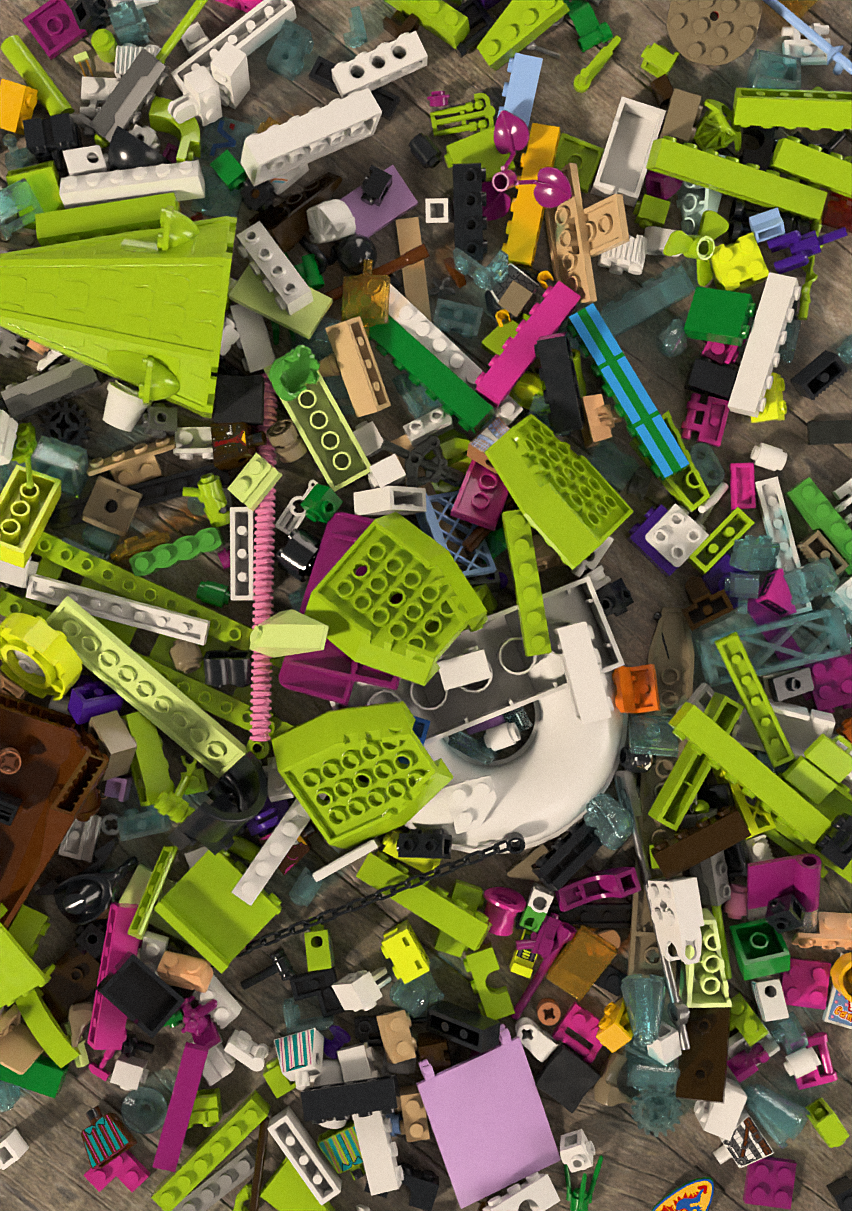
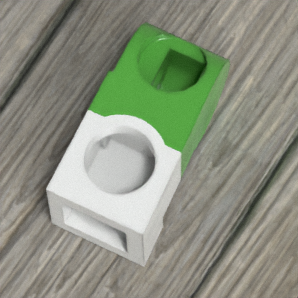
(536, 907)

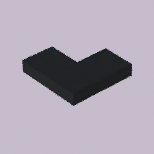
(318, 984)

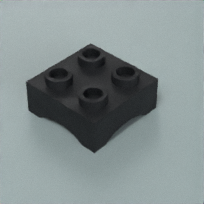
(239, 399)
(567, 1077)

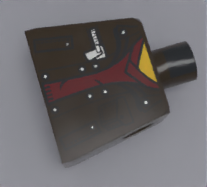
(234, 444)

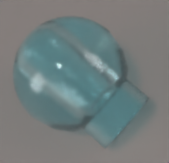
(672, 339)

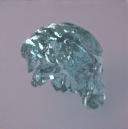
(610, 819)

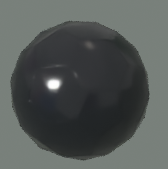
(353, 251)

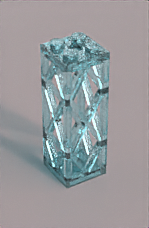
(832, 633)

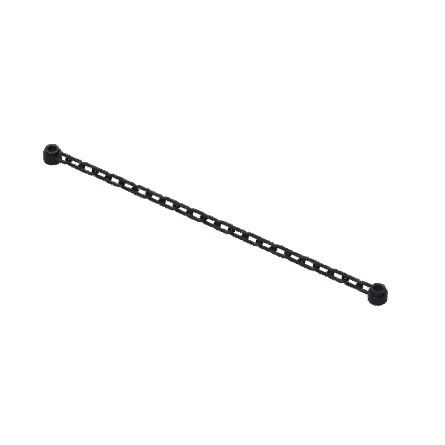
(513, 847)

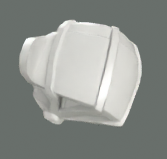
(330, 221)

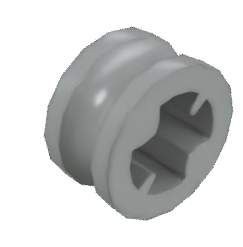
(104, 825)

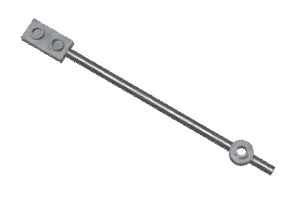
(628, 798)

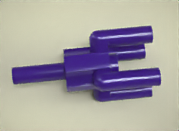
(801, 247)

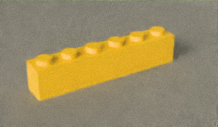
(528, 214)

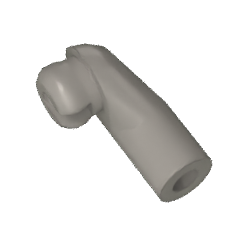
(84, 122)

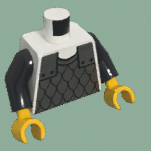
(522, 274)

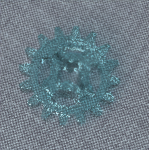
(651, 1119)

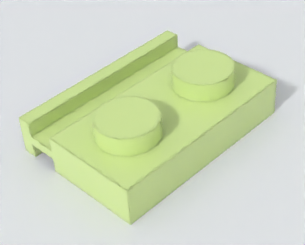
(254, 481)

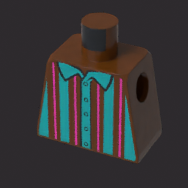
(105, 1138)

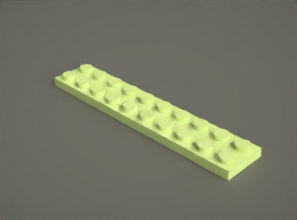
(146, 689)

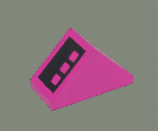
(776, 594)

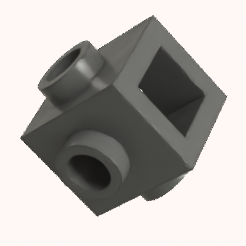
(160, 420)

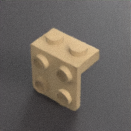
(17, 1043)

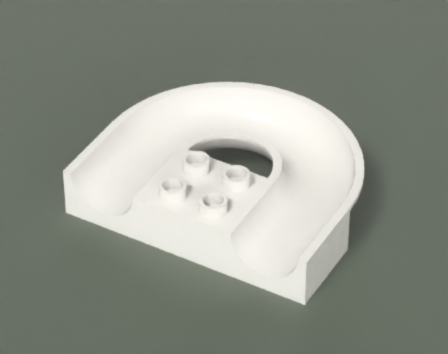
(559, 766)

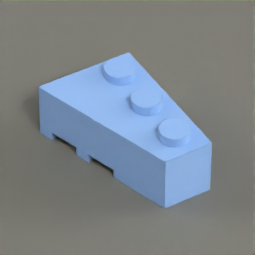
(522, 85)

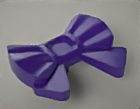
(340, 1037)

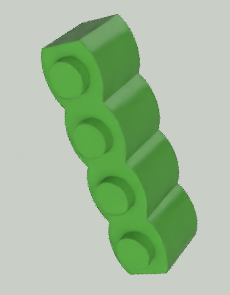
(172, 554)

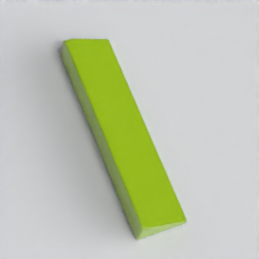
(153, 892)

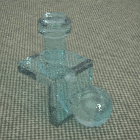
(16, 157)

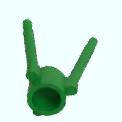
(580, 1197)

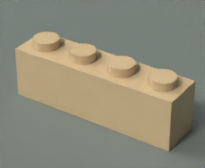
(358, 366)

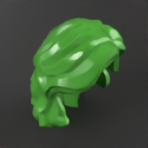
(293, 371)

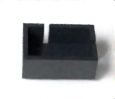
(140, 994)

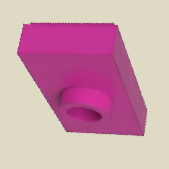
(742, 485)

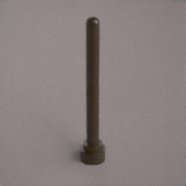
(259, 1165)

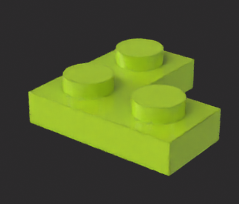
(746, 1020)

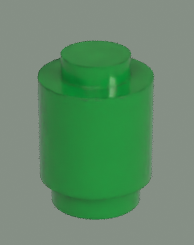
(213, 593)

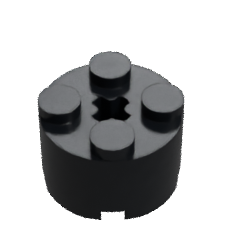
(299, 554)

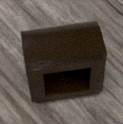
(661, 90)

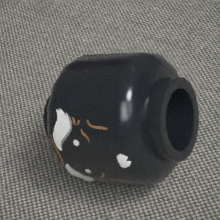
(636, 762)

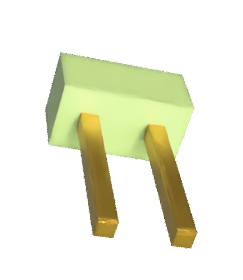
(82, 57)

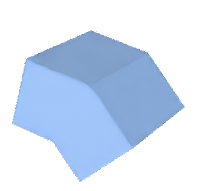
(767, 225)

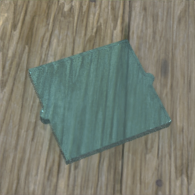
(80, 545)

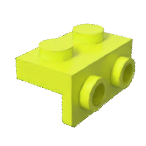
(775, 405)

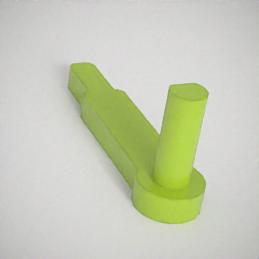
(586, 76)

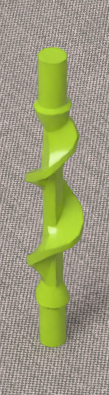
(810, 276)

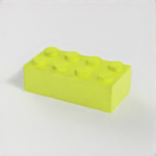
(25, 513)

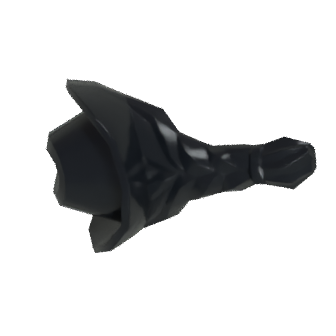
(88, 895)

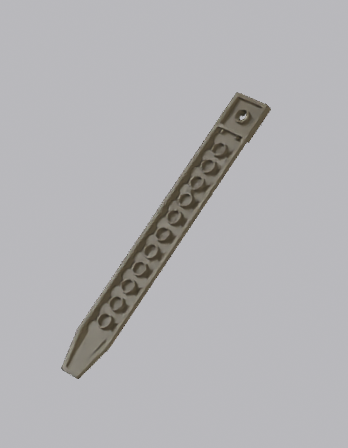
(674, 689)

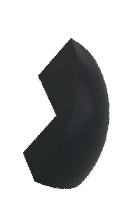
(130, 152)

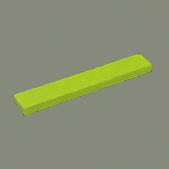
(754, 699)

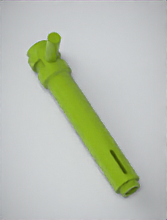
(179, 809)

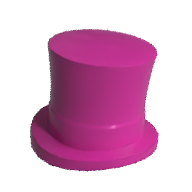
(502, 909)

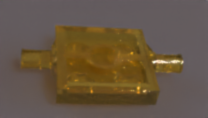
(366, 297)

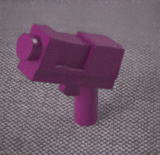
(542, 941)

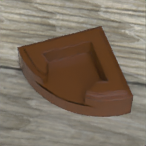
(457, 277)

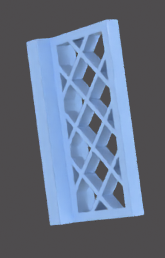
(430, 525)

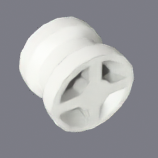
(598, 577)

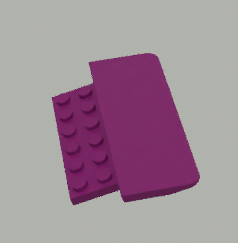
(330, 671)

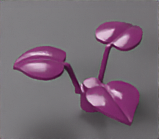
(551, 187)

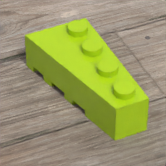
(518, 27)
(685, 485)

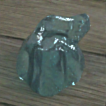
(416, 994)

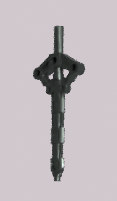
(435, 468)

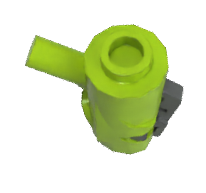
(215, 498)

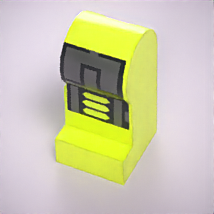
(523, 960)

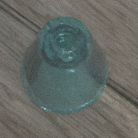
(644, 1005)
(776, 1113)

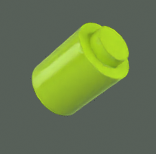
(104, 45)

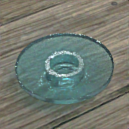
(139, 1119)

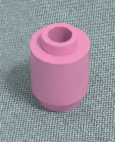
(737, 905)

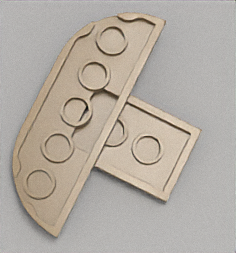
(581, 234)

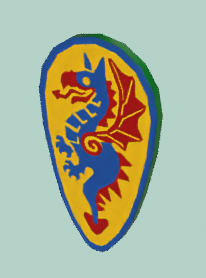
(691, 1196)

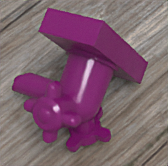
(200, 1023)

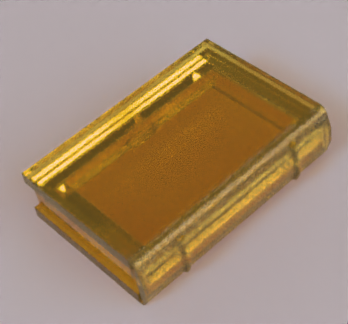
(581, 962)

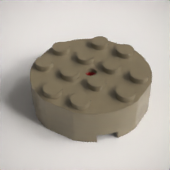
(709, 41)

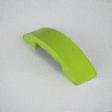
(46, 1028)

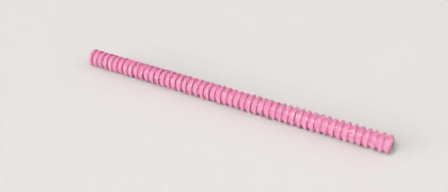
(263, 579)

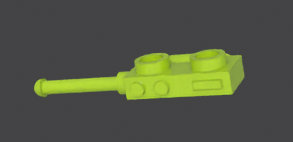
(24, 449)

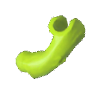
(242, 1196)

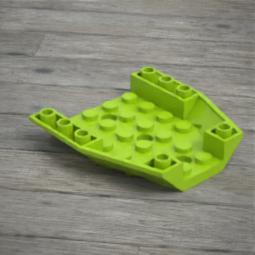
(557, 490)
(388, 634)
(351, 742)

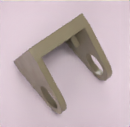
(96, 512)

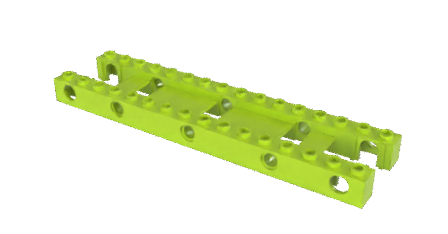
(121, 582)

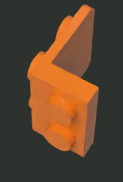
(636, 689)

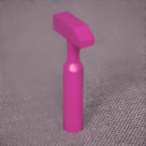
(99, 1070)

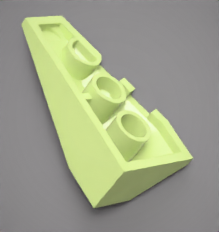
(288, 634)

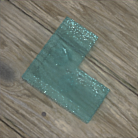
(472, 747)

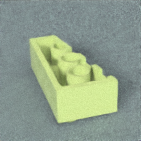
(705, 982)

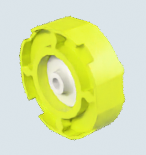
(37, 656)

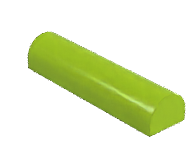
(35, 76)

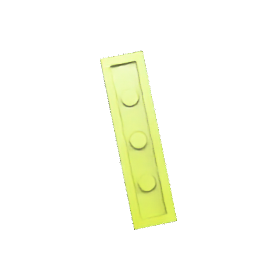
(744, 808)

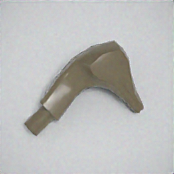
(80, 1018)
(606, 1089)

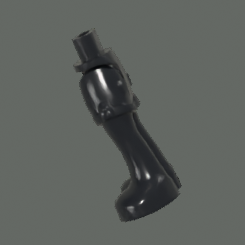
(740, 214)

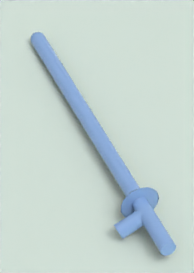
(833, 53)

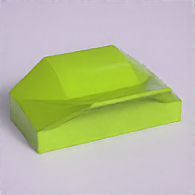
(451, 443)

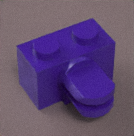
(92, 699)
(268, 816)

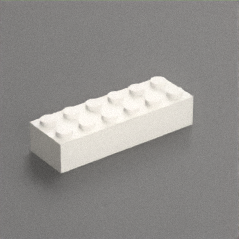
(310, 136)

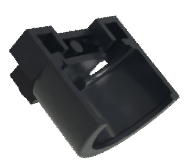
(222, 820)

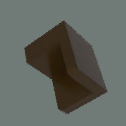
(400, 24)

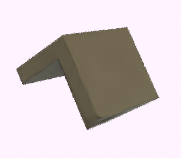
(515, 298)

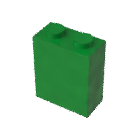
(719, 316)

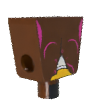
(298, 849)

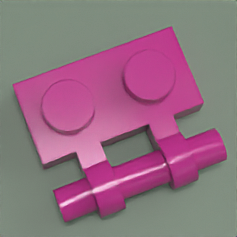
(712, 423)

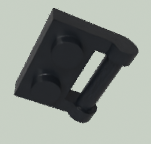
(475, 14)

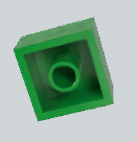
(759, 949)

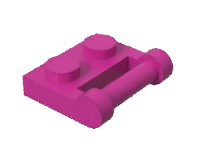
(585, 1025)
(814, 1078)

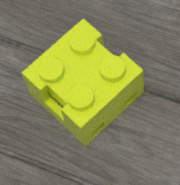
(738, 264)
(405, 952)

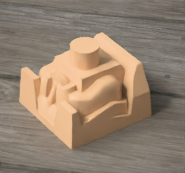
(598, 420)

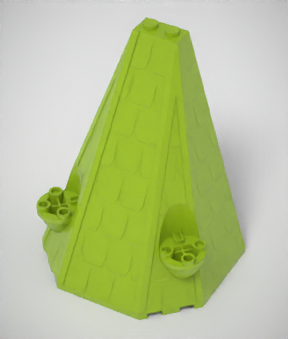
(130, 304)

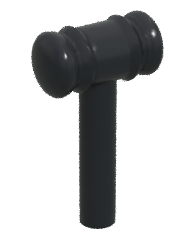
(281, 965)

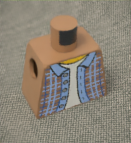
(484, 440)

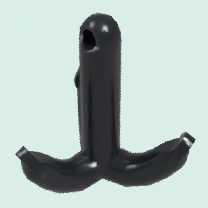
(320, 257)

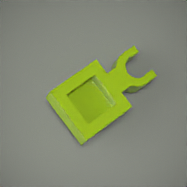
(198, 777)

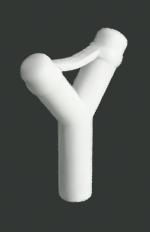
(706, 507)

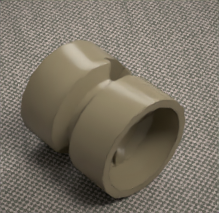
(287, 442)

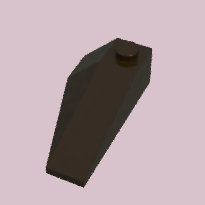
(289, 220)

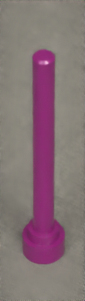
(564, 934)

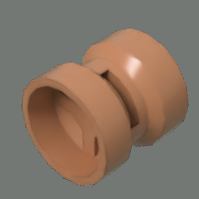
(10, 764)

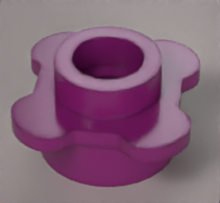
(438, 99)

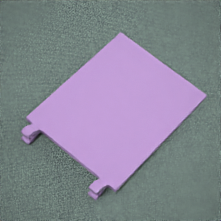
(488, 1120)

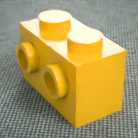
(16, 104)
(614, 1026)

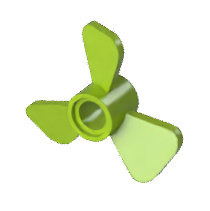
(699, 246)

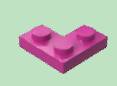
(125, 1167)

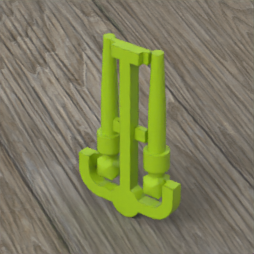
(489, 113)

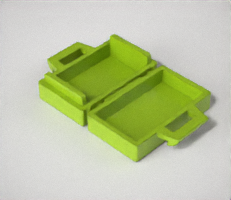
(826, 759)

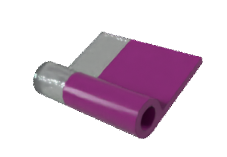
(781, 877)

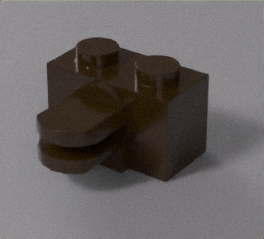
(705, 607)

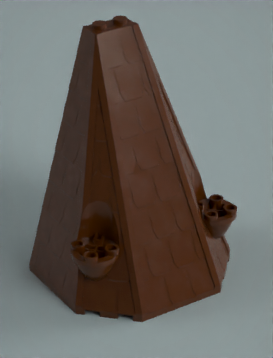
(56, 788)

